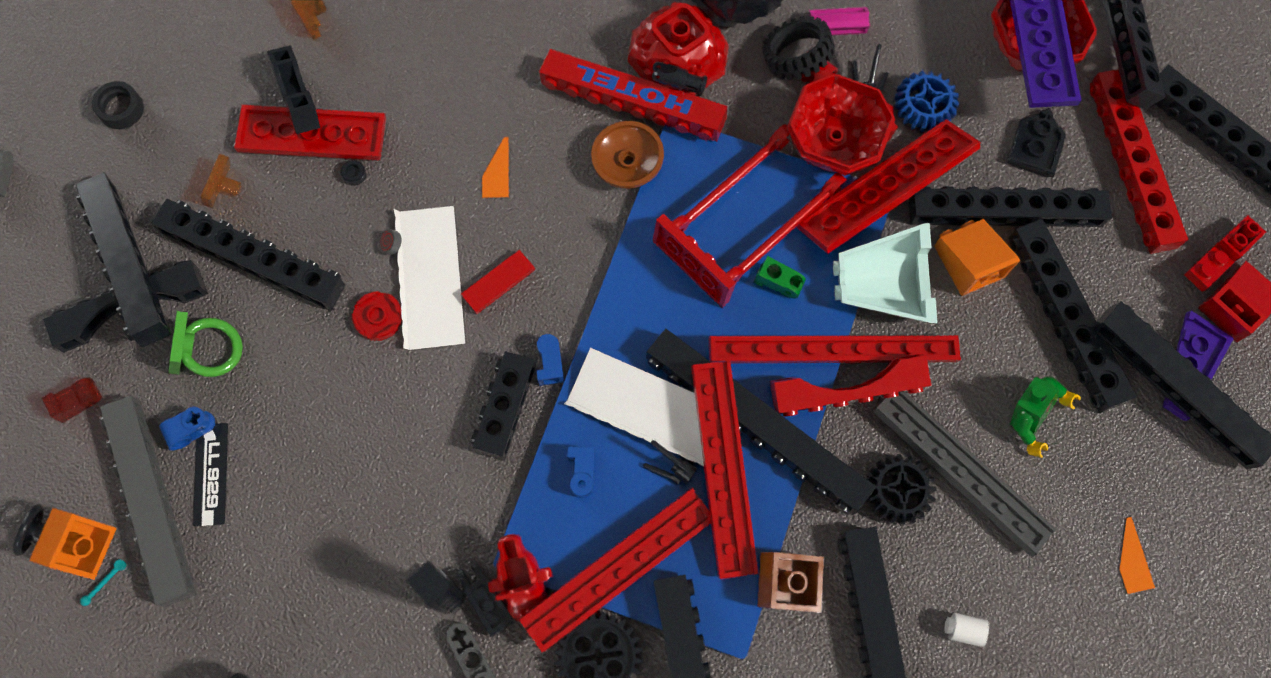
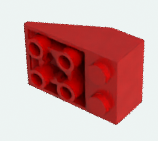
(1240, 302)

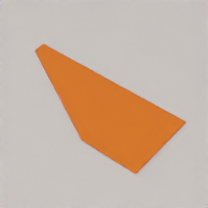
(496, 177)
(1133, 562)

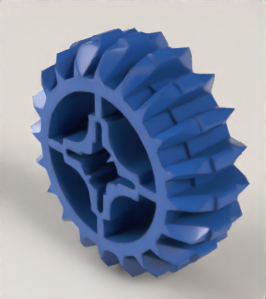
(932, 94)

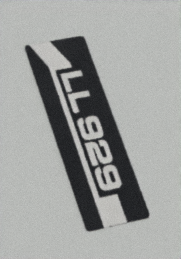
(211, 477)

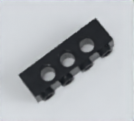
(498, 445)

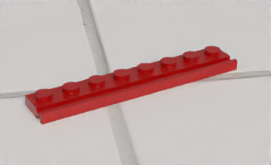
(724, 470)
(616, 570)

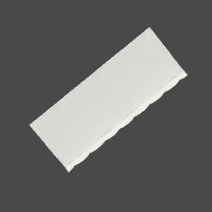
(429, 278)
(638, 404)

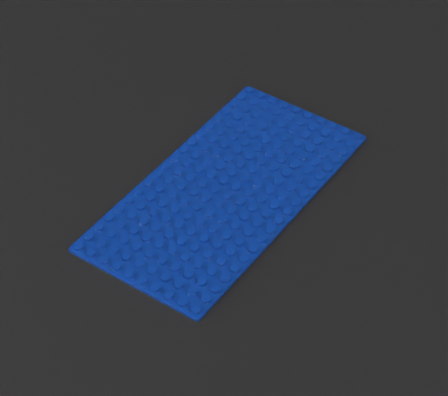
(634, 306)

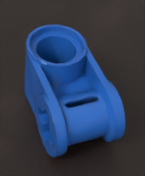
(186, 427)

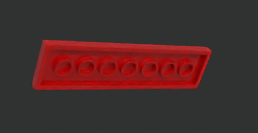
(888, 185)

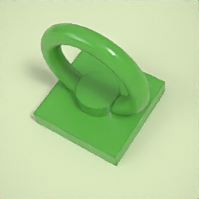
(183, 346)

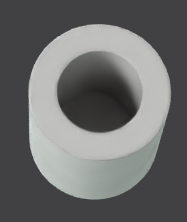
(967, 629)

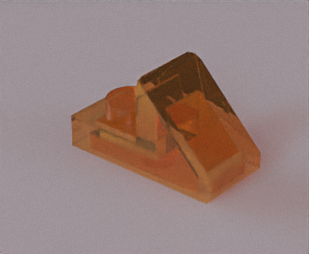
(308, 12)

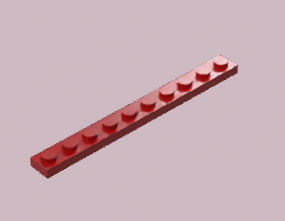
(831, 348)

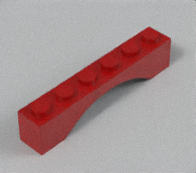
(901, 374)

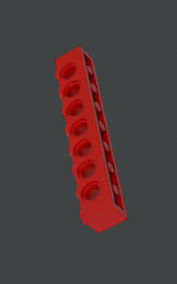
(1147, 168)

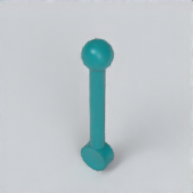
(119, 565)

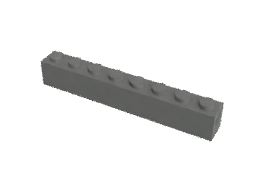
(147, 502)

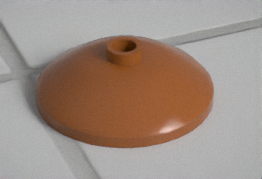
(627, 142)

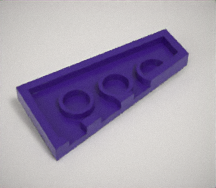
(1203, 346)

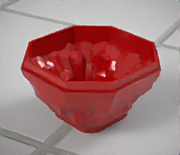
(1079, 25)
(682, 38)
(840, 124)

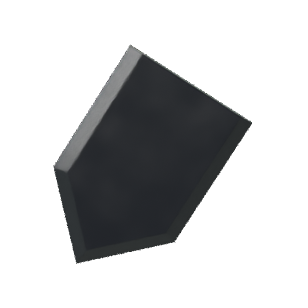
(1037, 144)

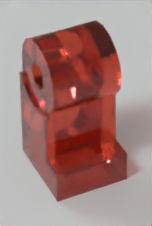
(72, 399)

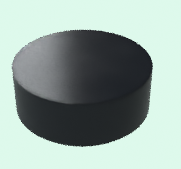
(353, 172)

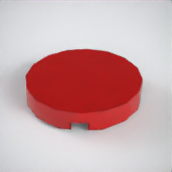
(377, 316)

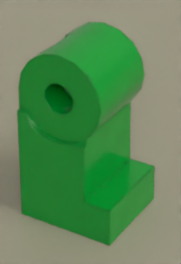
(780, 278)

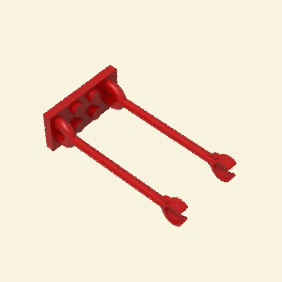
(702, 266)

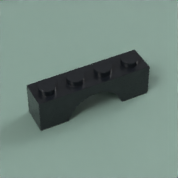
(293, 91)
(436, 588)

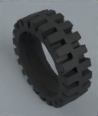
(806, 62)

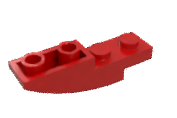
(1224, 253)

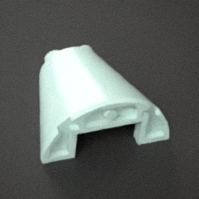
(889, 275)

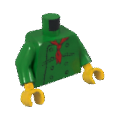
(1035, 407)

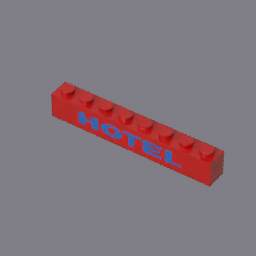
(633, 95)

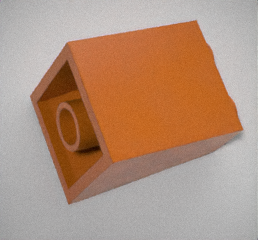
(975, 256)

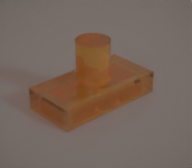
(218, 181)

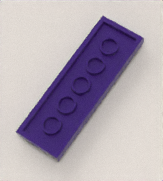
(1045, 53)

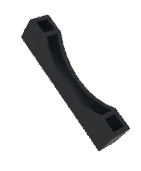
(78, 324)

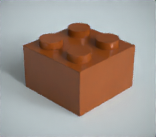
(790, 581)

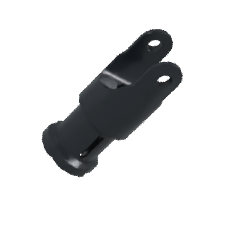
(679, 78)

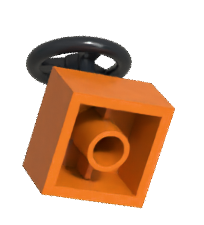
(64, 541)

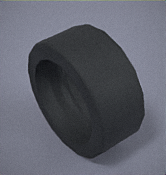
(110, 91)

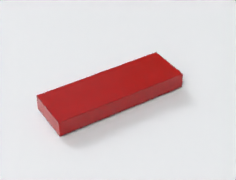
(498, 282)

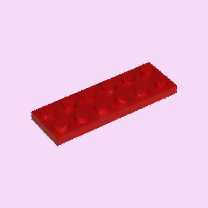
(339, 136)

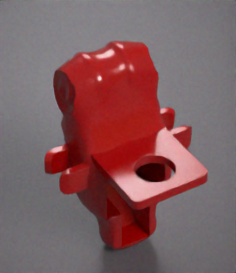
(518, 577)

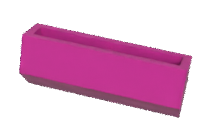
(844, 20)

